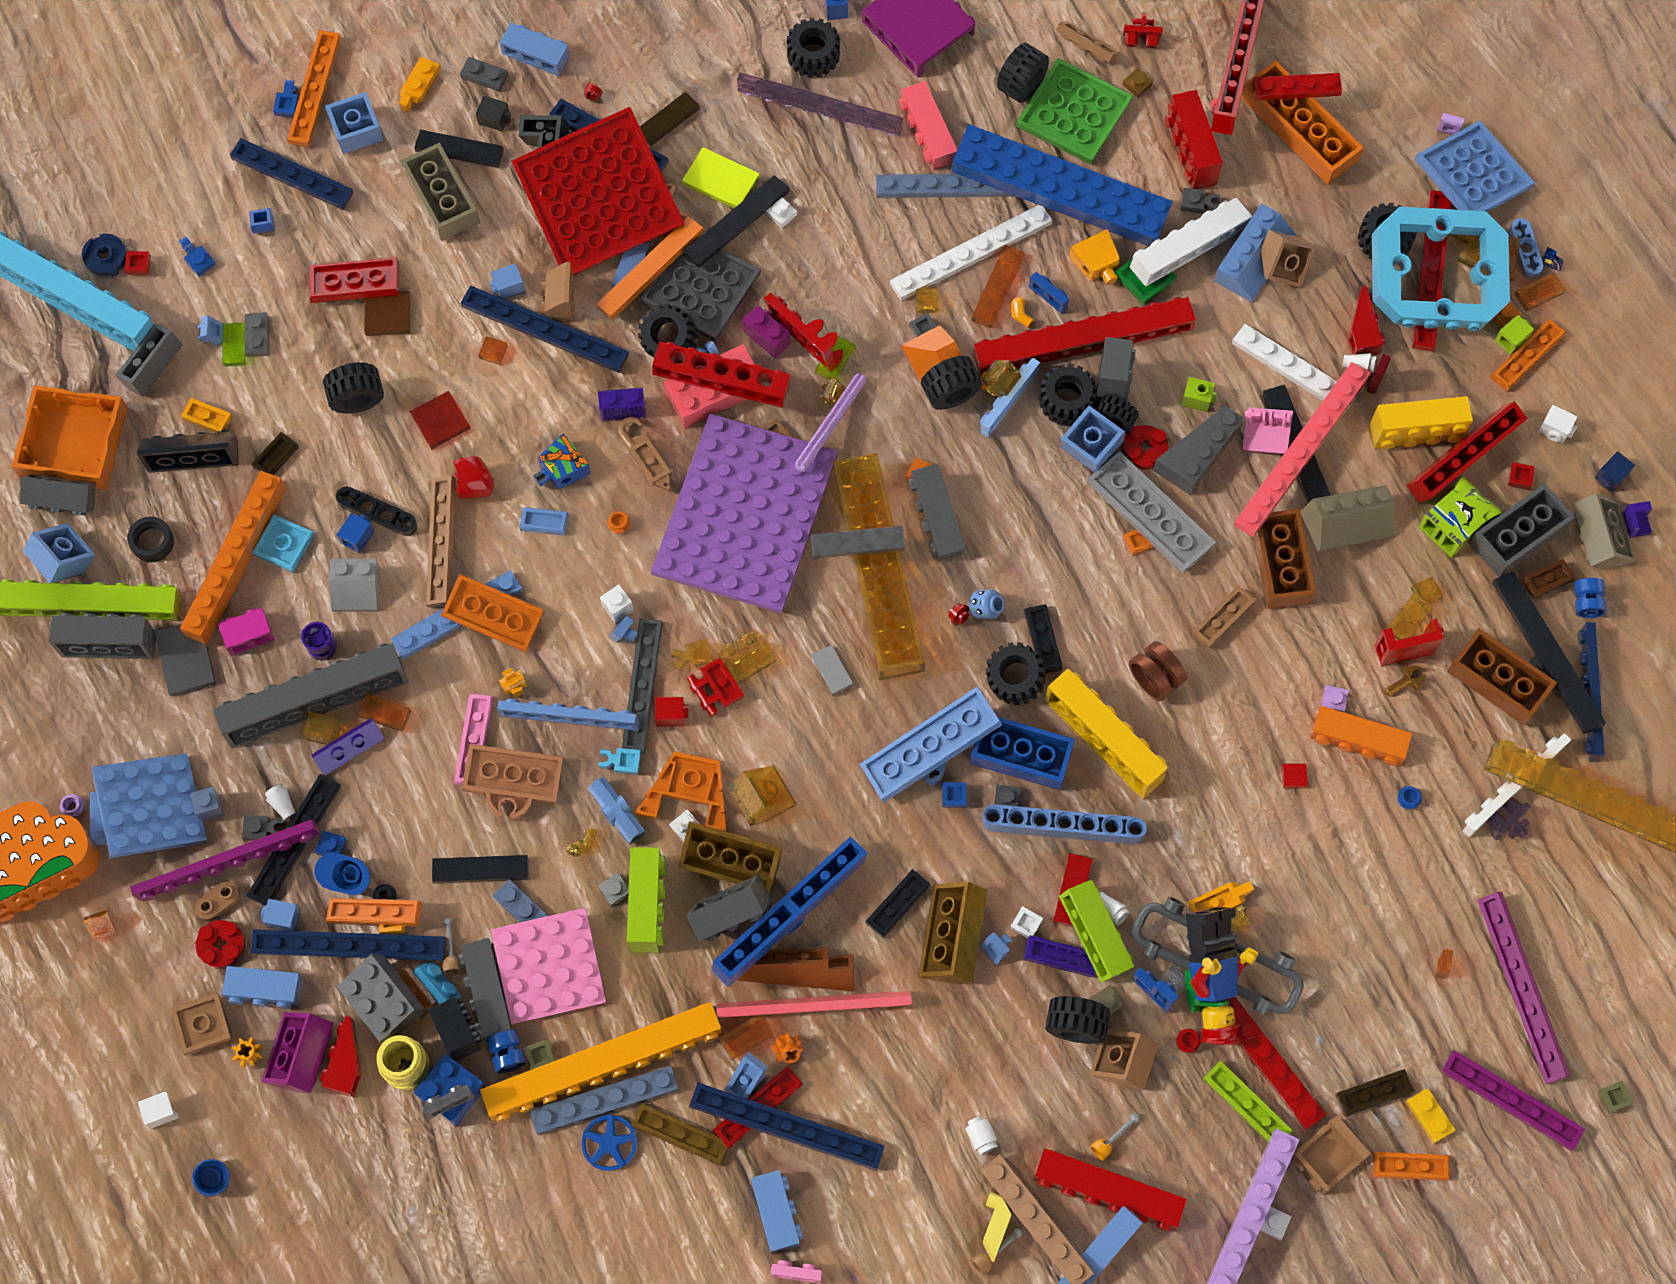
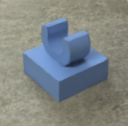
(210, 330)
(624, 631)
(996, 947)

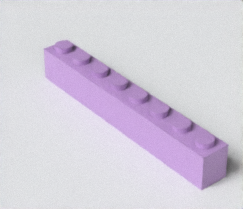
(1253, 1209)

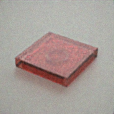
(439, 420)

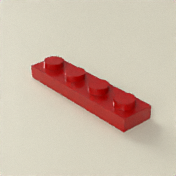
(1297, 86)

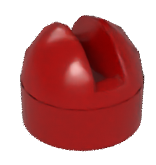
(592, 92)

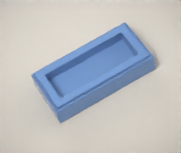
(543, 521)

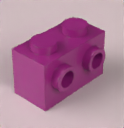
(766, 331)

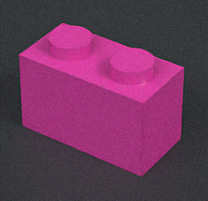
(246, 631)

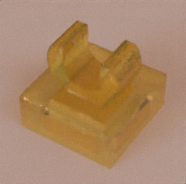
(832, 392)

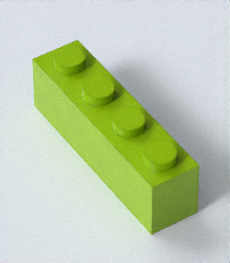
(1096, 931)

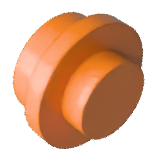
(618, 522)

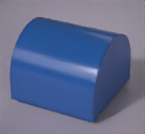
(261, 220)

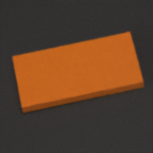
(492, 613)

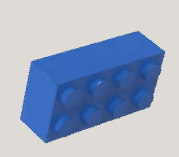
(1024, 753)

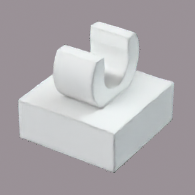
(781, 212)
(680, 824)

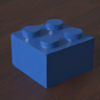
(441, 1079)

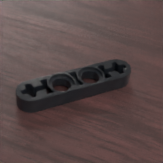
(376, 511)

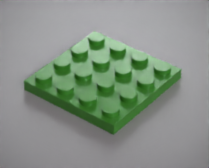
(1074, 111)

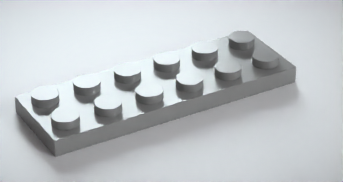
(1151, 512)

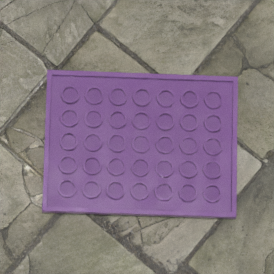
(743, 514)

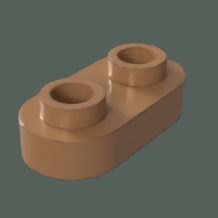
(217, 901)

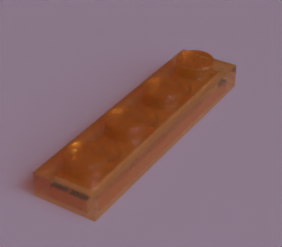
(998, 286)

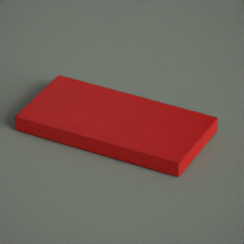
(354, 280)

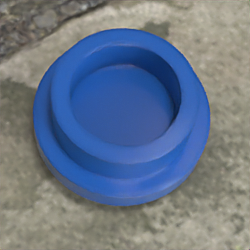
(1409, 797)

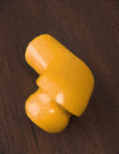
(1018, 312)

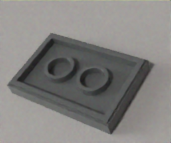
(184, 661)

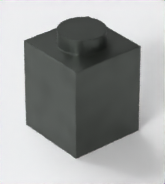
(493, 113)

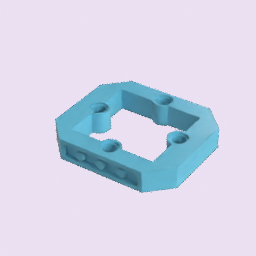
(1493, 259)

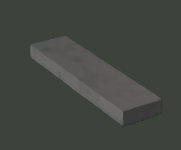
(857, 542)

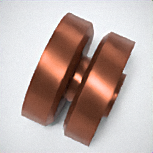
(1157, 671)

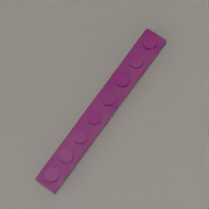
(218, 863)
(1524, 988)

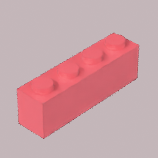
(928, 125)

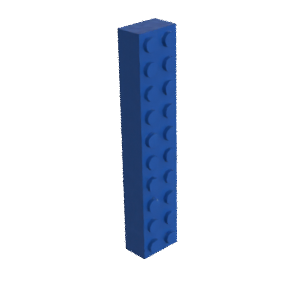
(1061, 186)

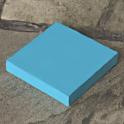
(283, 543)

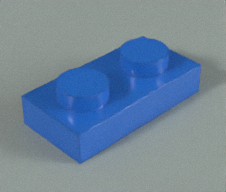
(1043, 287)

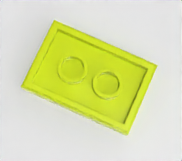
(720, 178)

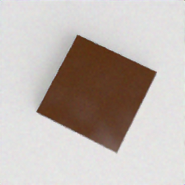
(388, 314)

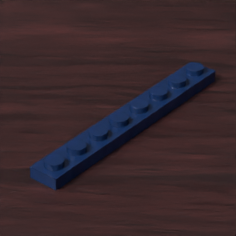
(544, 329)
(348, 944)
(787, 1126)

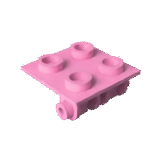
(1267, 430)

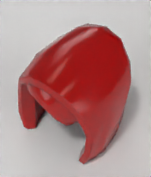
(473, 478)

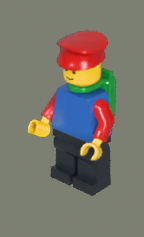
(1214, 972)

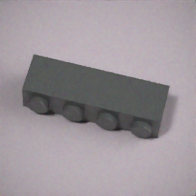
(937, 512)
(486, 988)

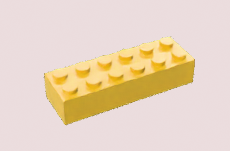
(1106, 733)

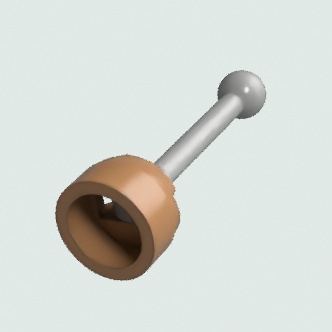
(451, 964)
(983, 1263)

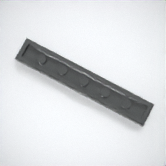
(643, 682)

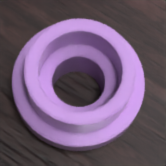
(67, 801)

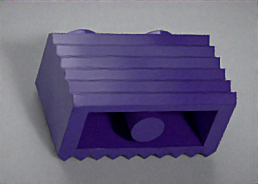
(622, 404)

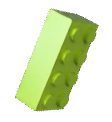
(644, 900)

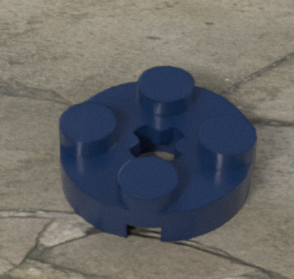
(108, 266)

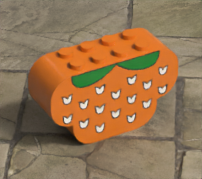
(41, 856)

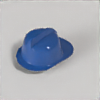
(342, 874)

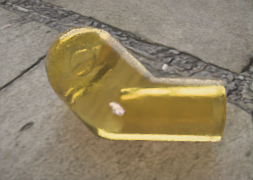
(582, 846)

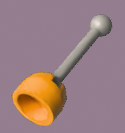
(1102, 1148)

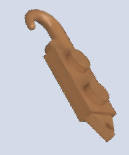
(645, 455)

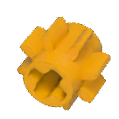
(512, 682)
(253, 1053)

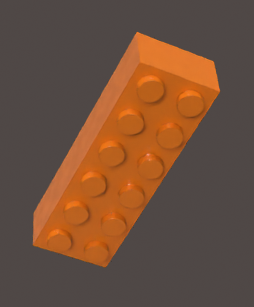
(1306, 129)

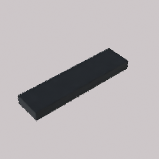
(461, 148)
(479, 869)

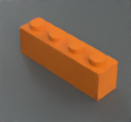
(1361, 736)

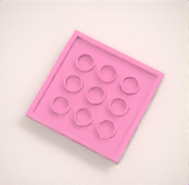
(548, 966)

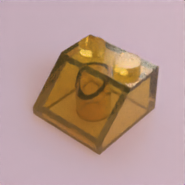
(761, 794)

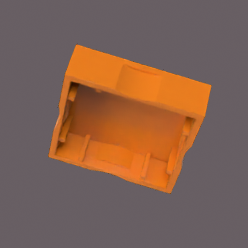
(70, 435)

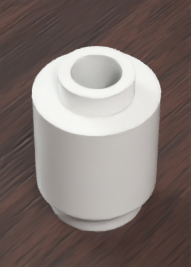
(981, 1135)

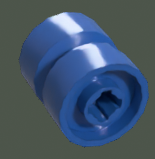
(1590, 598)
(503, 1043)

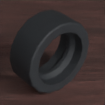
(148, 523)

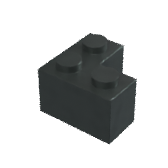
(542, 129)

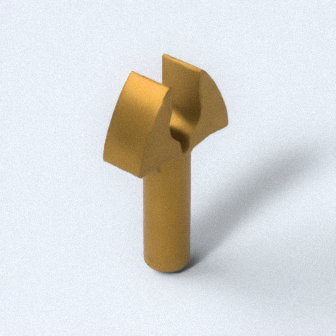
(1406, 681)

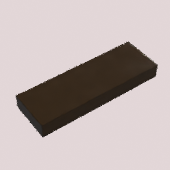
(669, 118)
(1374, 1093)

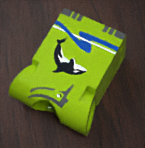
(1458, 517)

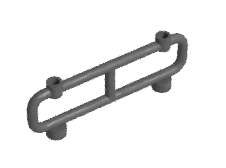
(1282, 963)

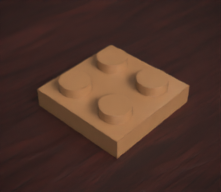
(201, 1024)

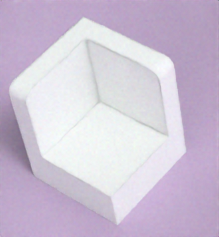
(157, 1110)

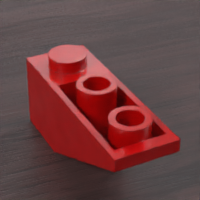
(1364, 330)
(344, 1065)

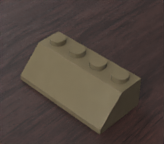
(1350, 518)

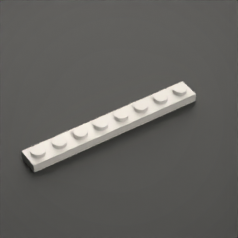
(971, 252)

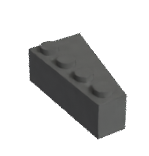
(1197, 452)

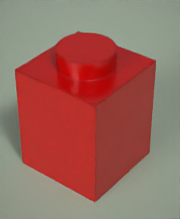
(670, 711)

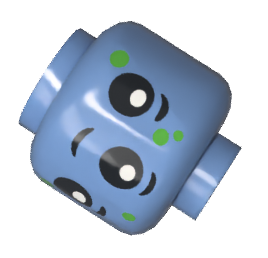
(986, 604)

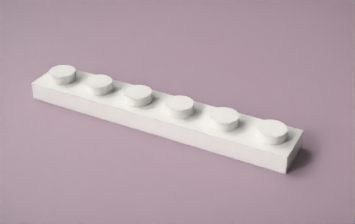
(1284, 362)
(1508, 790)

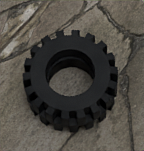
(813, 33)
(1023, 72)
(1372, 220)
(657, 319)
(1072, 379)
(951, 382)
(353, 387)
(1011, 655)
(1077, 1020)

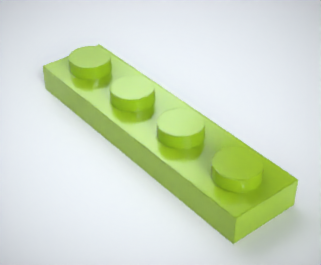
(1244, 1101)

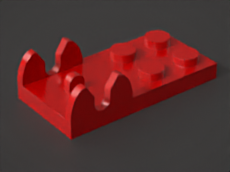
(807, 334)

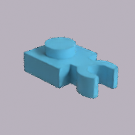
(625, 760)

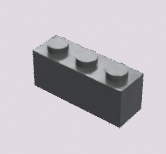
(149, 360)
(57, 494)

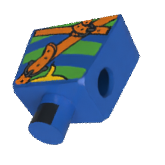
(561, 464)

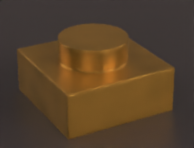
(1137, 82)

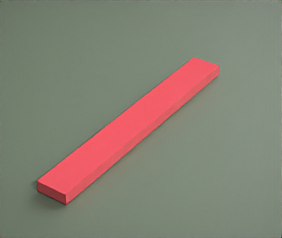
(811, 1004)

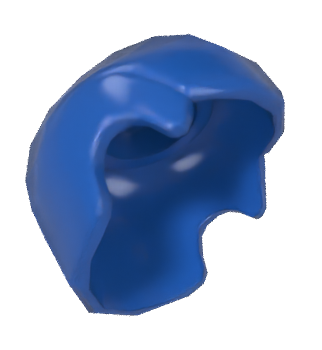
(210, 1178)

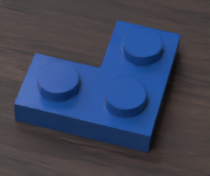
(1161, 993)

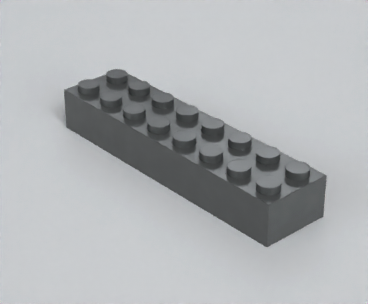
(316, 692)

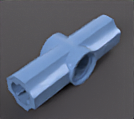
(616, 810)

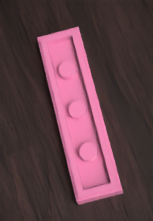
(474, 729)

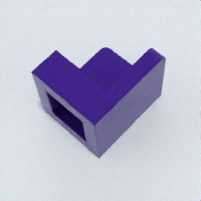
(1637, 520)

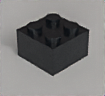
(454, 1029)

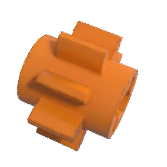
(787, 1048)

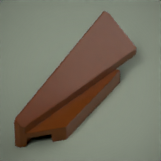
(803, 968)

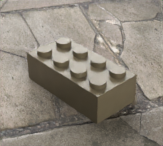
(440, 191)

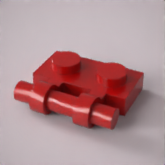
(722, 684)

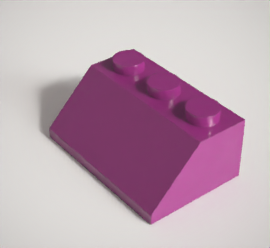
(297, 1052)

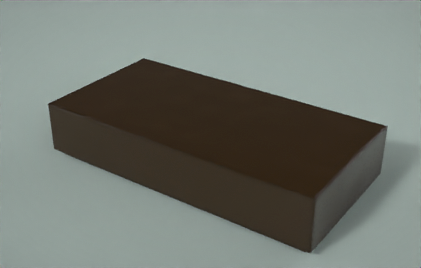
(275, 454)

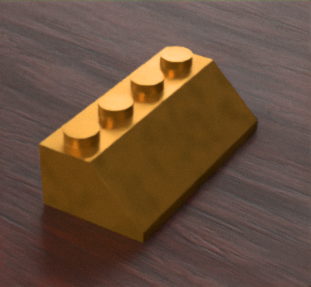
(729, 855)
(953, 932)

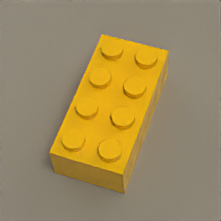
(1421, 422)

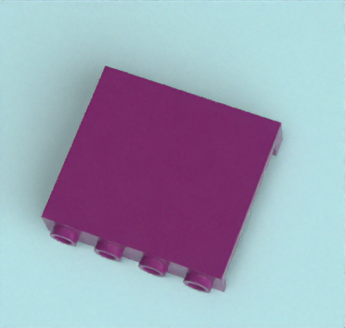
(917, 28)

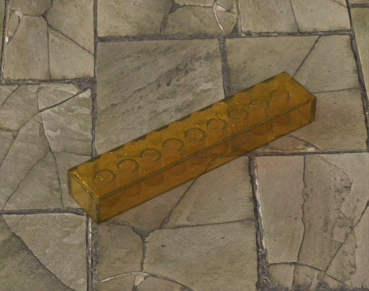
(881, 574)

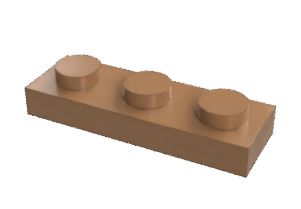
(1086, 42)
(1223, 617)

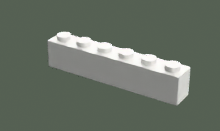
(1190, 241)

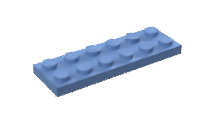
(930, 744)

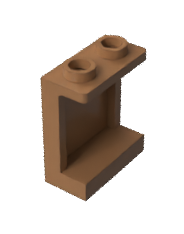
(1329, 1155)

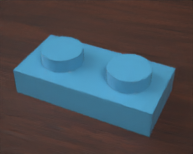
(436, 982)

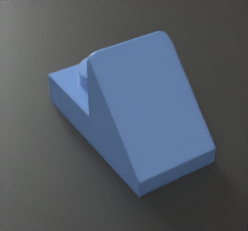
(747, 1077)

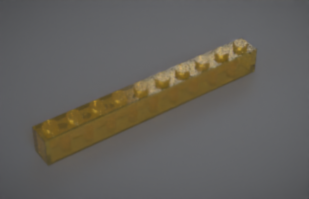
(1582, 793)

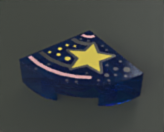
(1551, 260)

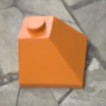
(930, 350)

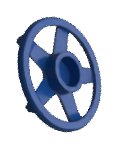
(609, 1142)

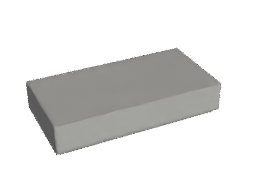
(832, 670)

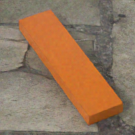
(1527, 355)
(374, 911)

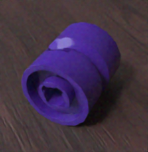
(319, 641)

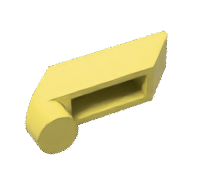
(997, 1225)

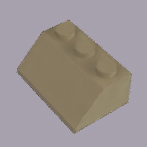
(1604, 532)

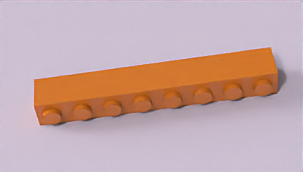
(233, 558)

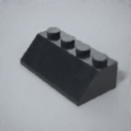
(189, 451)

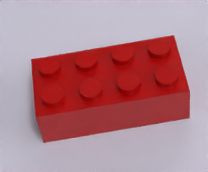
(1194, 140)

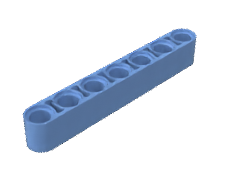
(1075, 820)

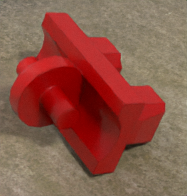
(1151, 32)

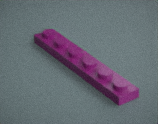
(1513, 1100)

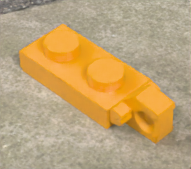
(418, 83)
(1224, 896)

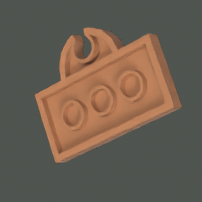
(512, 778)

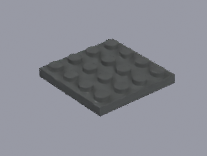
(705, 293)

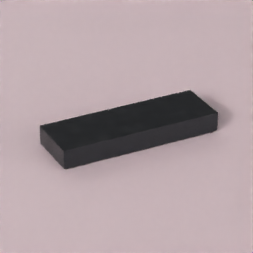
(1043, 637)
(897, 903)

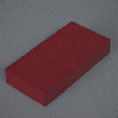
(1379, 373)

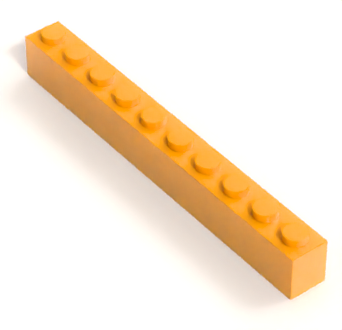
(601, 1061)

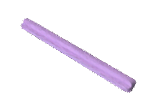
(830, 422)

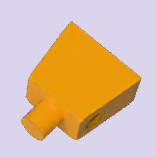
(1096, 257)

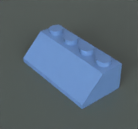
(1243, 265)

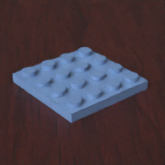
(1474, 169)
(147, 805)

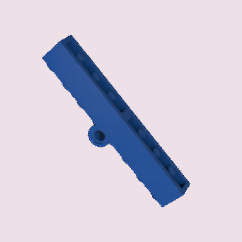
(789, 912)

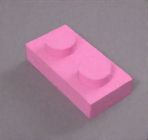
(807, 1273)

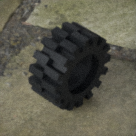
(1118, 412)

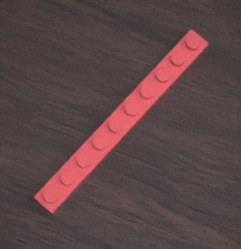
(1302, 449)

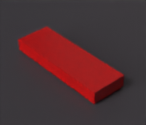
(1076, 873)

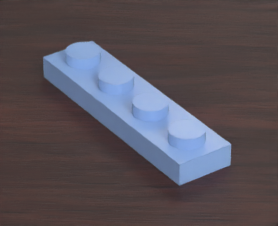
(1003, 404)

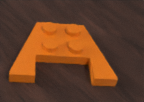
(689, 780)

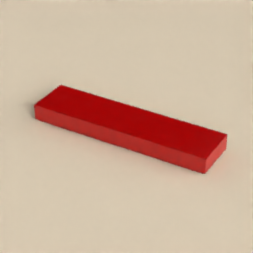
(771, 1094)

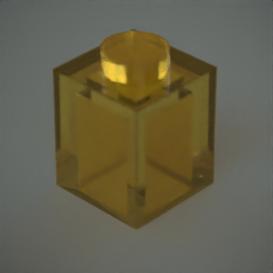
(1001, 378)
(321, 728)

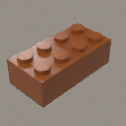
(1284, 560)
(1501, 676)

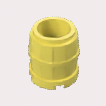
(392, 1054)

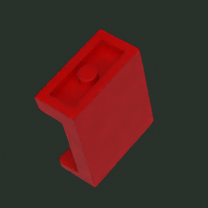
(1395, 651)

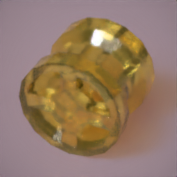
(1241, 920)

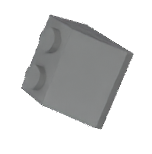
(354, 585)

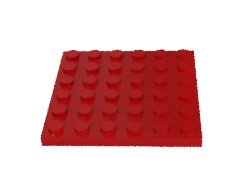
(598, 192)

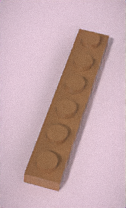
(440, 541)
(1037, 1221)

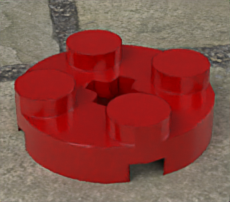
(1144, 434)
(210, 934)

